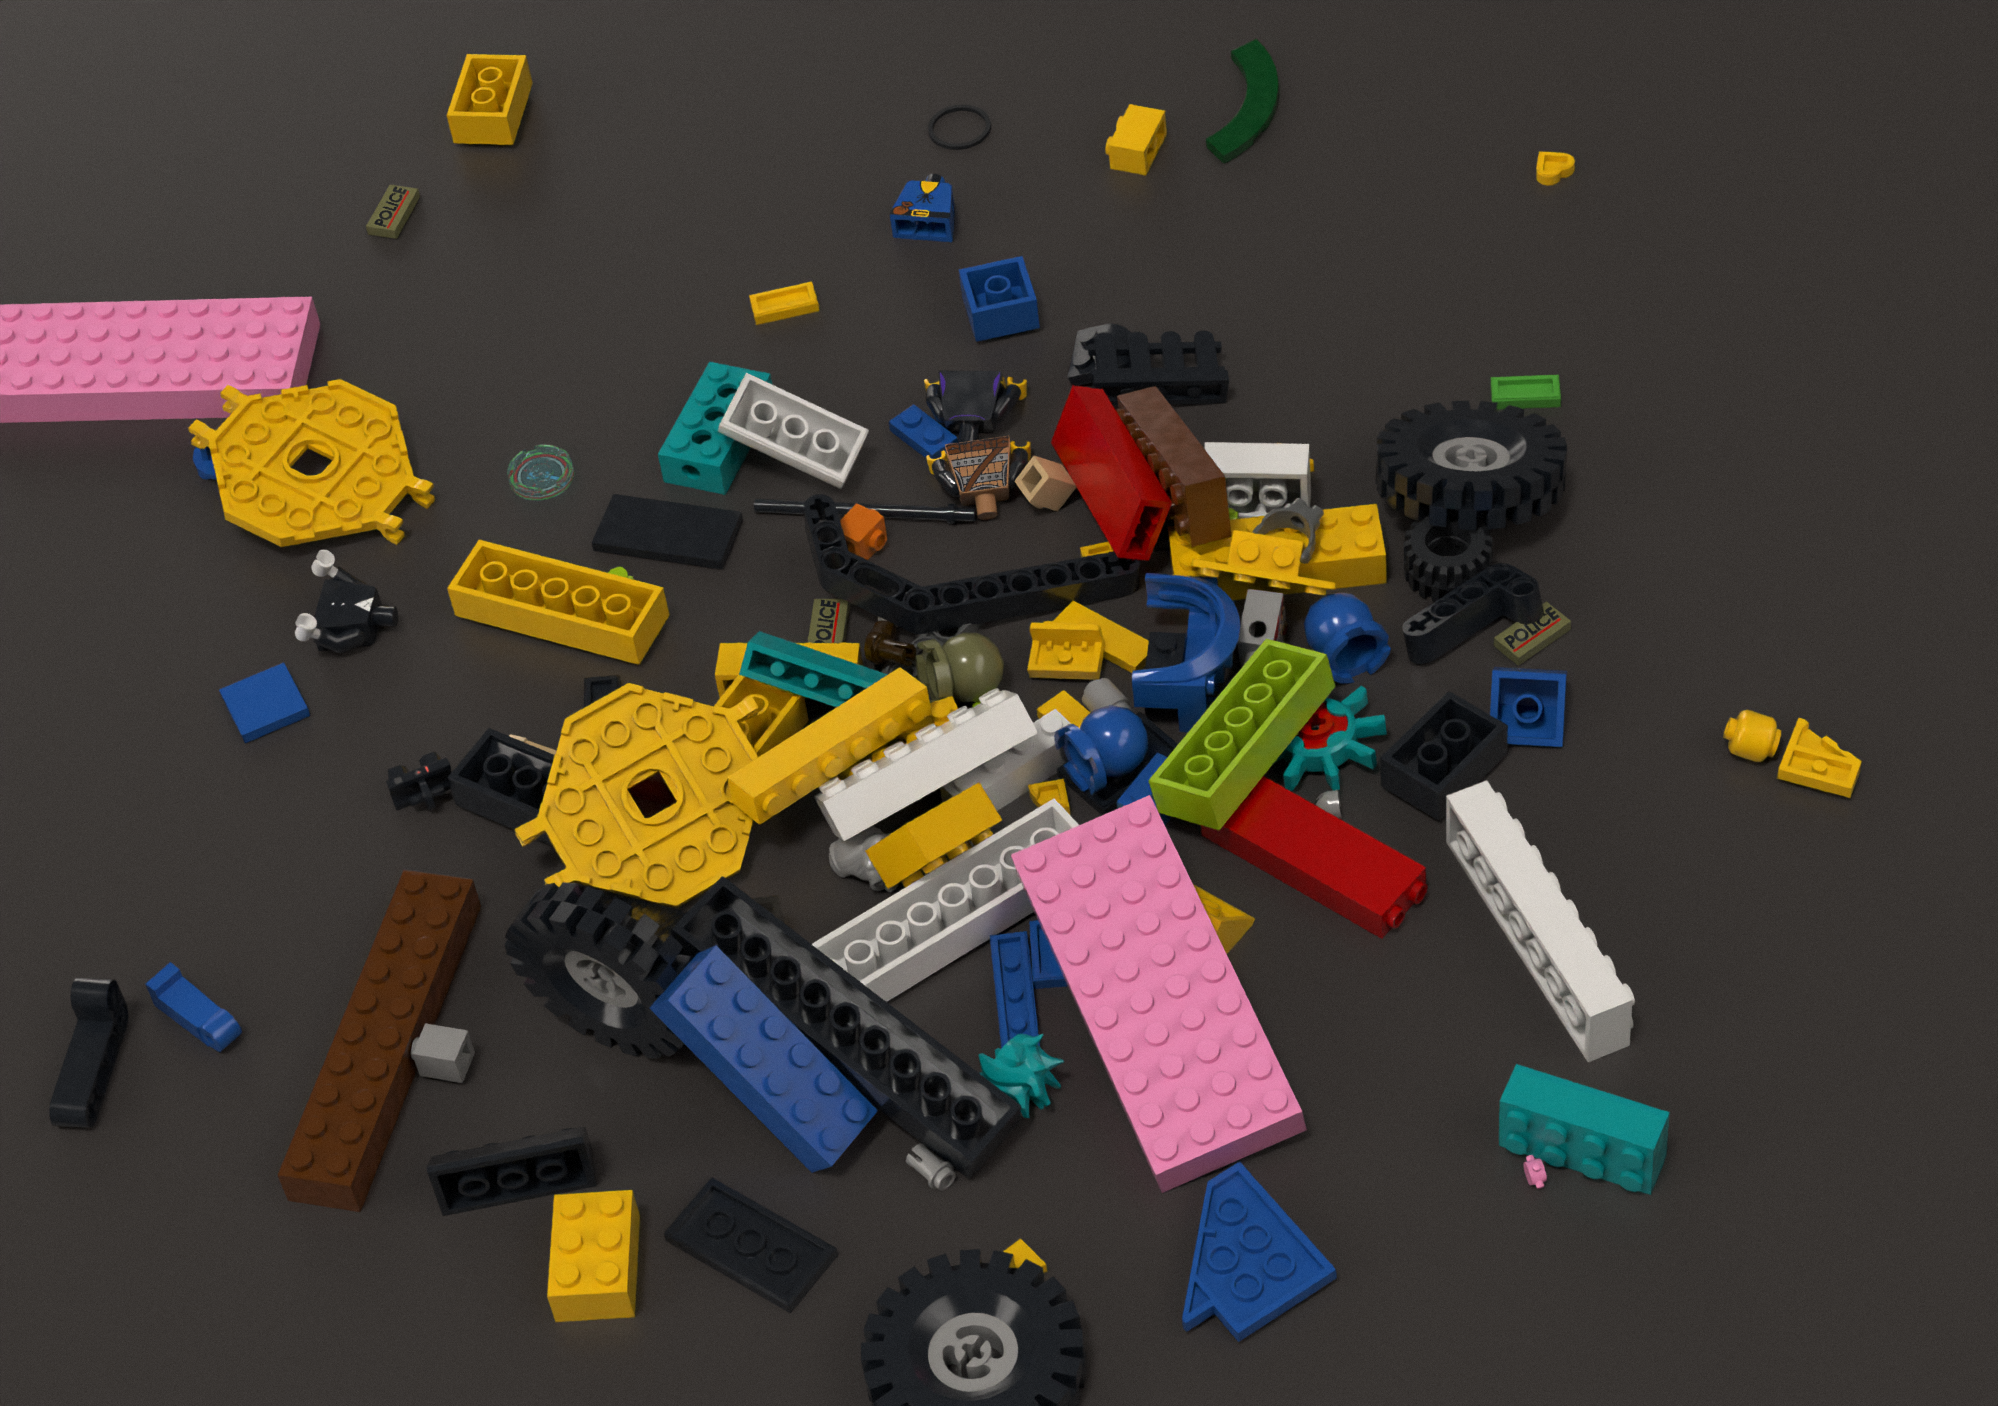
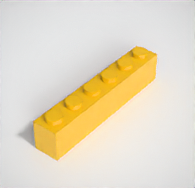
(829, 745)

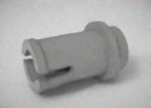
(938, 1173)

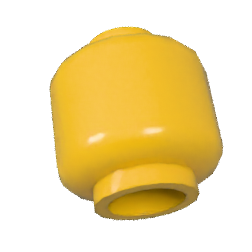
(1752, 736)

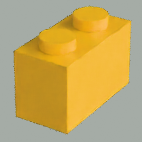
(1136, 139)

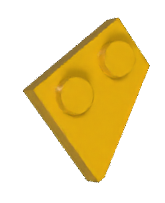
(1818, 762)

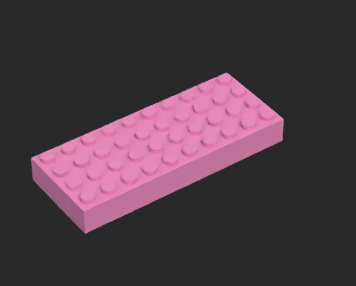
(149, 356)
(1158, 994)

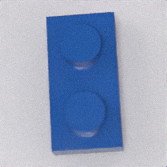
(921, 432)

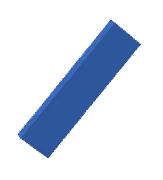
(1013, 985)

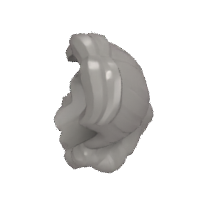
(850, 857)

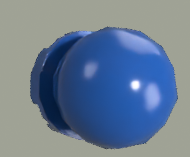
(1347, 634)
(1105, 745)

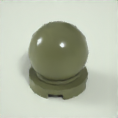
(960, 667)

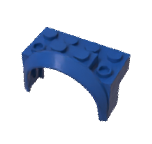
(1208, 649)

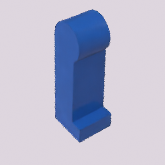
(192, 1008)

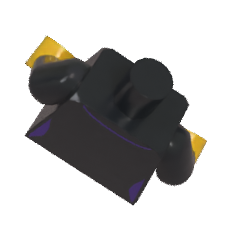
(972, 401)

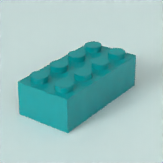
(1583, 1129)

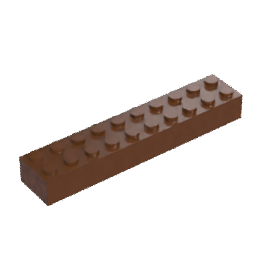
(370, 1057)

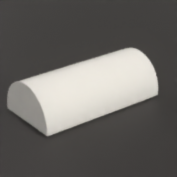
(793, 431)

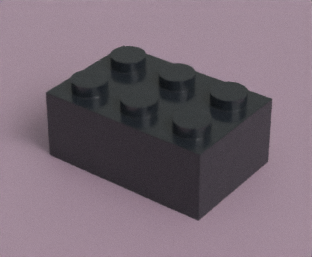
(1443, 754)

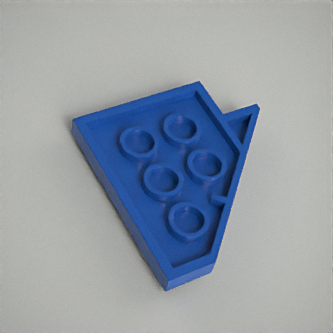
(1249, 1258)

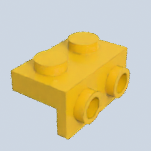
(1066, 650)

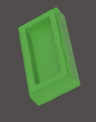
(1526, 391)

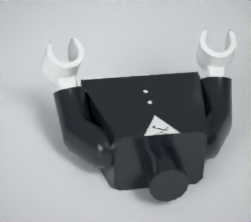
(346, 610)

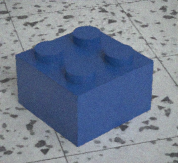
(999, 298)

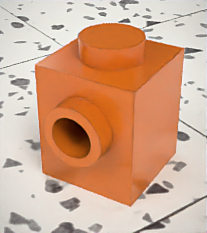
(864, 531)

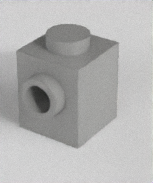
(442, 1053)

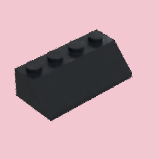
(502, 780)
(512, 1171)

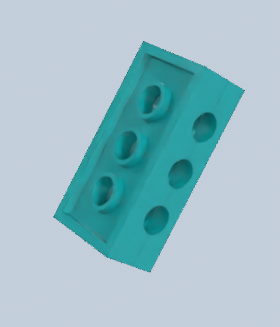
(694, 449)

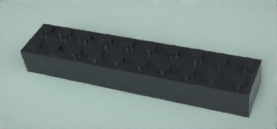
(856, 1030)

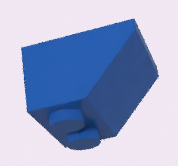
(1530, 704)

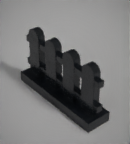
(1178, 384)

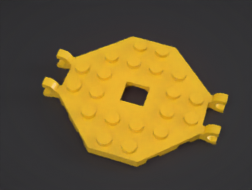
(339, 421)
(598, 822)

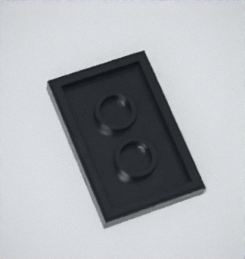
(1106, 799)

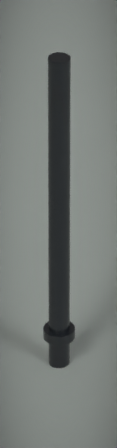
(951, 513)

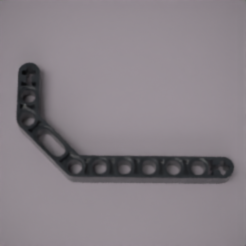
(958, 601)

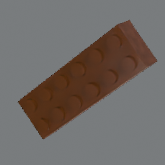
(1180, 465)

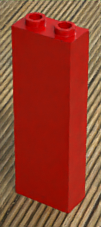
(1111, 473)
(1323, 857)

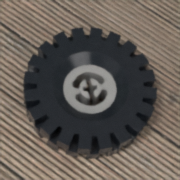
(1471, 464)
(597, 966)
(954, 1312)

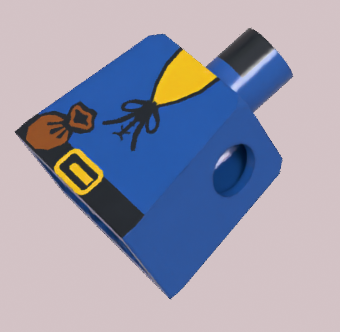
(924, 211)

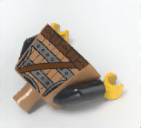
(980, 471)

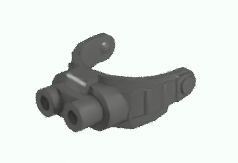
(1297, 517)

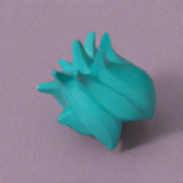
(1022, 1071)

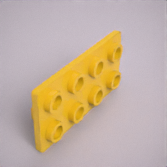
(1264, 557)

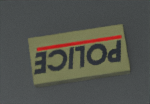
(393, 211)
(829, 621)
(1525, 640)

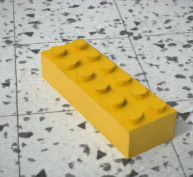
(1345, 552)
(559, 601)

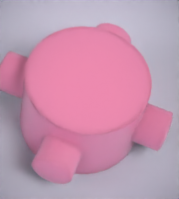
(1535, 1171)

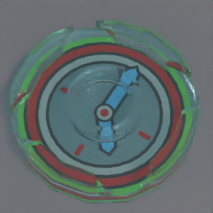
(540, 472)

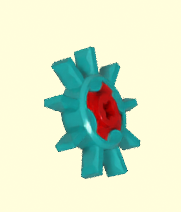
(1332, 739)

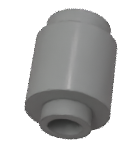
(1104, 693)

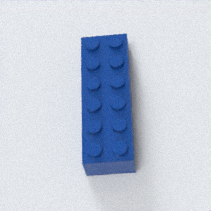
(763, 1059)

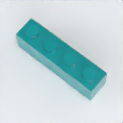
(805, 670)

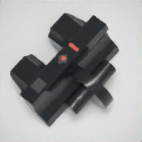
(420, 784)

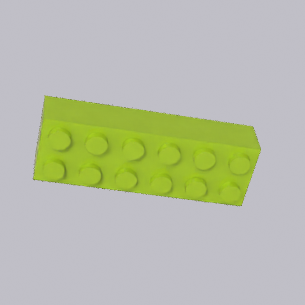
(1242, 734)

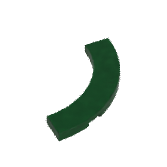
(1258, 104)

